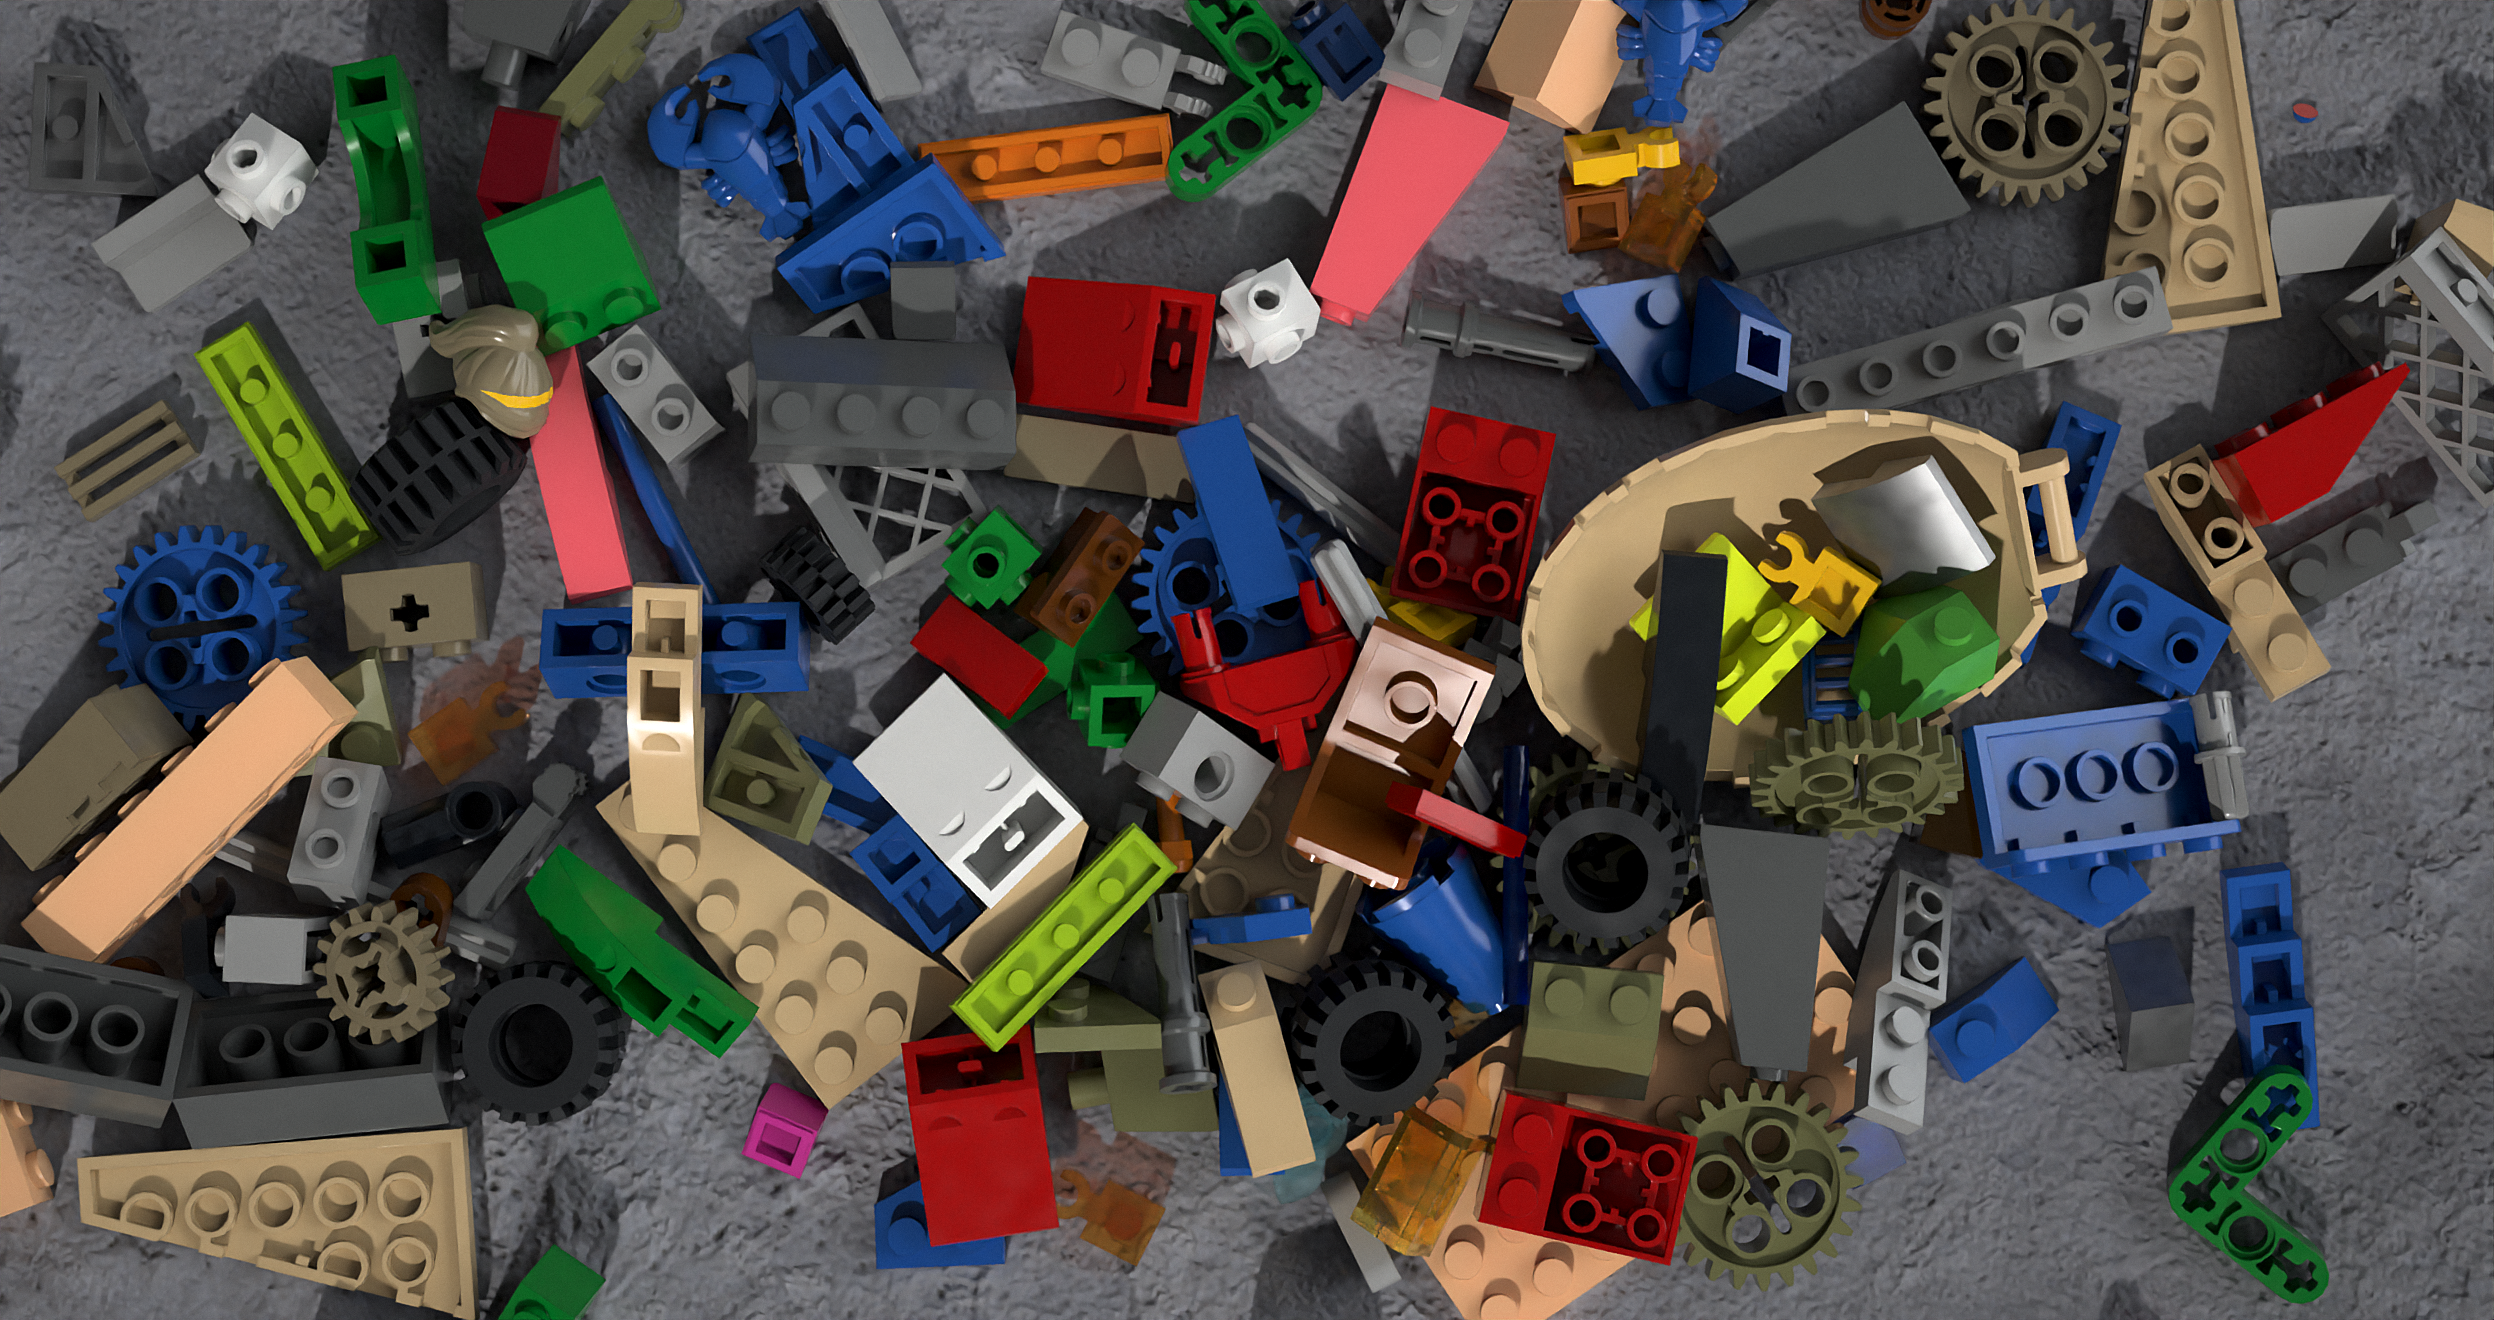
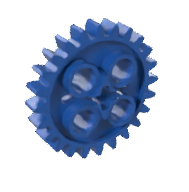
(1193, 550)
(194, 572)

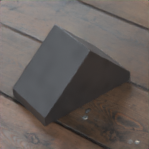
(2150, 1003)

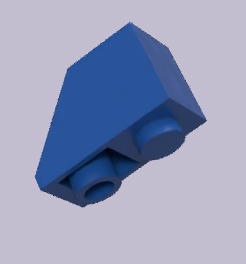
(1736, 349)

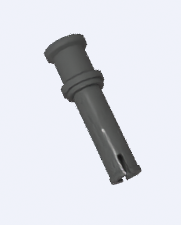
(1469, 331)
(1181, 1020)

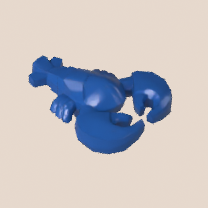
(1669, 42)
(733, 141)

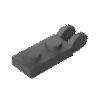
(525, 839)

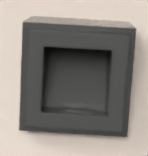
(923, 300)

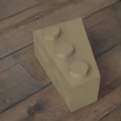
(87, 772)

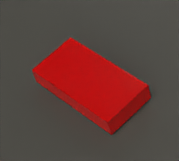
(979, 657)
(1455, 820)

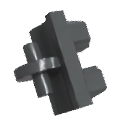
(1500, 646)

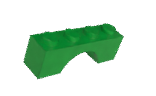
(394, 237)

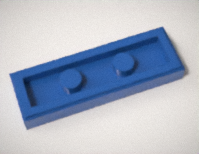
(1237, 513)

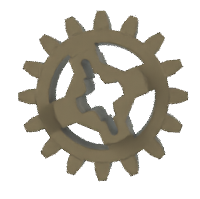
(383, 972)

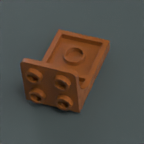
(1396, 723)

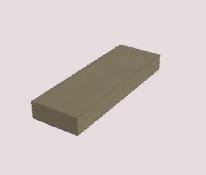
(1099, 459)

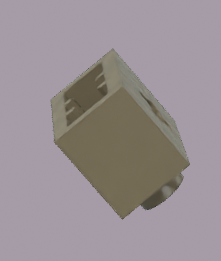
(378, 602)

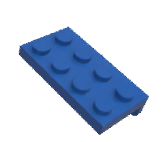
(2090, 787)

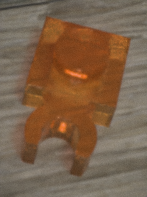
(1670, 222)
(460, 737)
(1116, 1219)

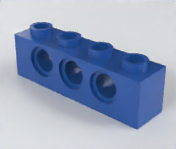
(742, 649)

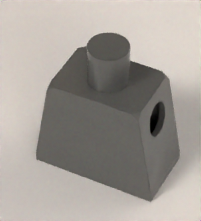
(520, 32)

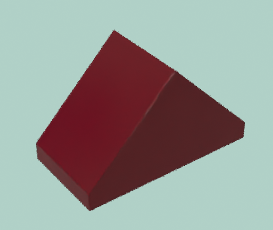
(519, 160)

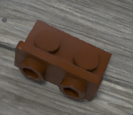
(1079, 576)

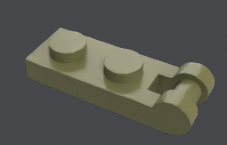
(611, 58)

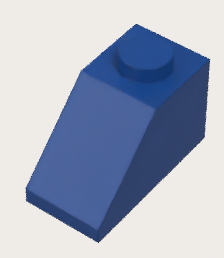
(1990, 1021)

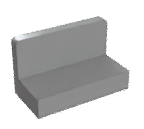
(174, 244)

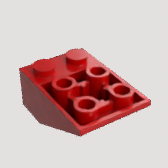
(1115, 349)
(2307, 447)
(1471, 514)
(980, 1137)
(1584, 1177)

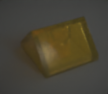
(1418, 1182)

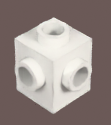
(260, 173)
(1266, 314)

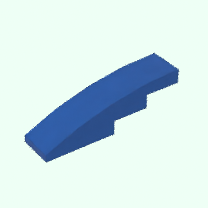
(2089, 447)
(2268, 980)

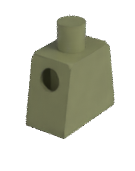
(1132, 1089)

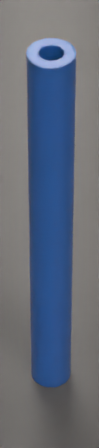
(652, 496)

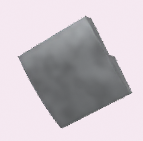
(1904, 526)

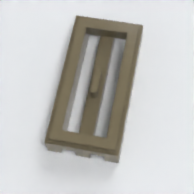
(81, 488)

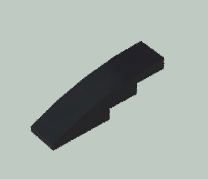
(1681, 675)

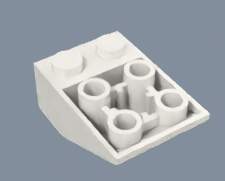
(968, 790)

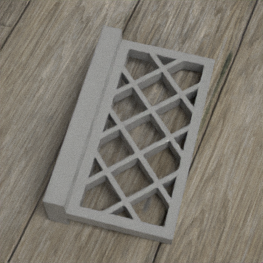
(2453, 299)
(834, 515)

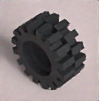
(818, 579)

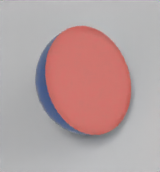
(2304, 113)

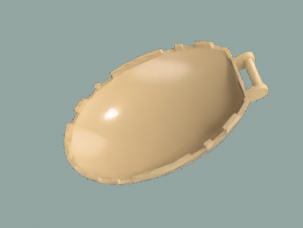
(1751, 488)

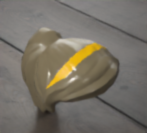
(498, 366)

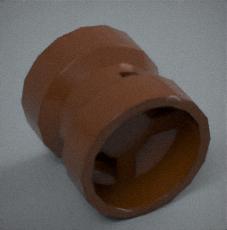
(1889, 18)

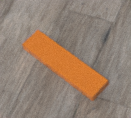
(1057, 158)

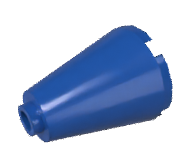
(1444, 925)

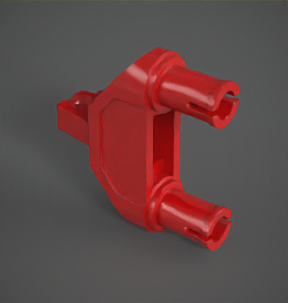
(1276, 691)

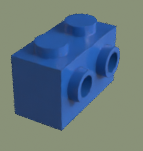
(2149, 633)

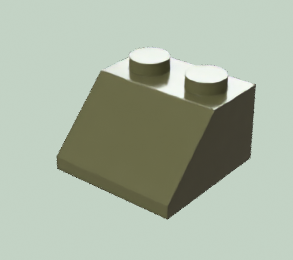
(1589, 1029)

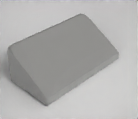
(875, 51)
(2333, 235)

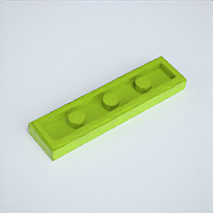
(287, 445)
(1063, 937)

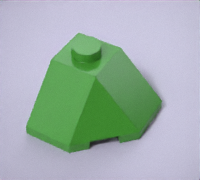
(1921, 653)

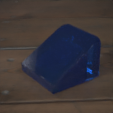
(1876, 1146)

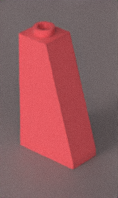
(1402, 190)

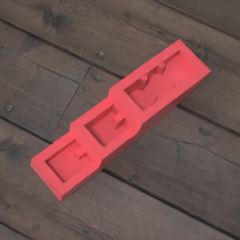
(579, 487)

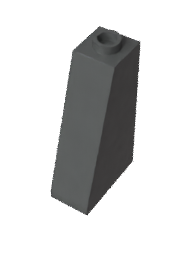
(1844, 198)
(1765, 936)

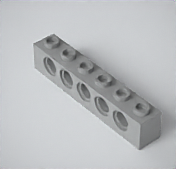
(1984, 348)

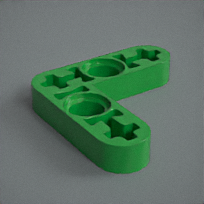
(1258, 104)
(2232, 1201)

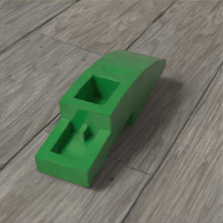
(618, 949)

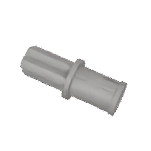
(2220, 757)

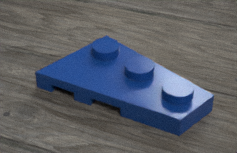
(904, 220)

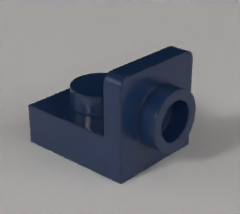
(1334, 45)

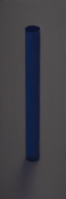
(1514, 890)

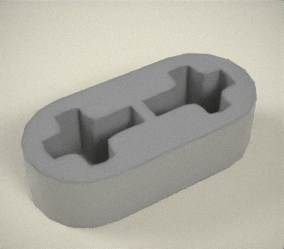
(1367, 1249)

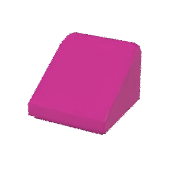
(785, 1129)

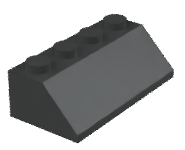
(880, 403)
(90, 1036)
(290, 1072)

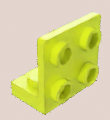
(1759, 635)

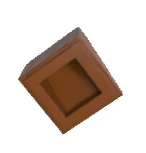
(1593, 215)

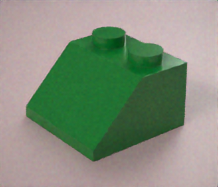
(572, 265)

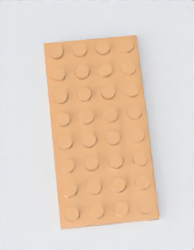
(1531, 1277)

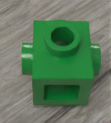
(1007, 542)
(1110, 698)

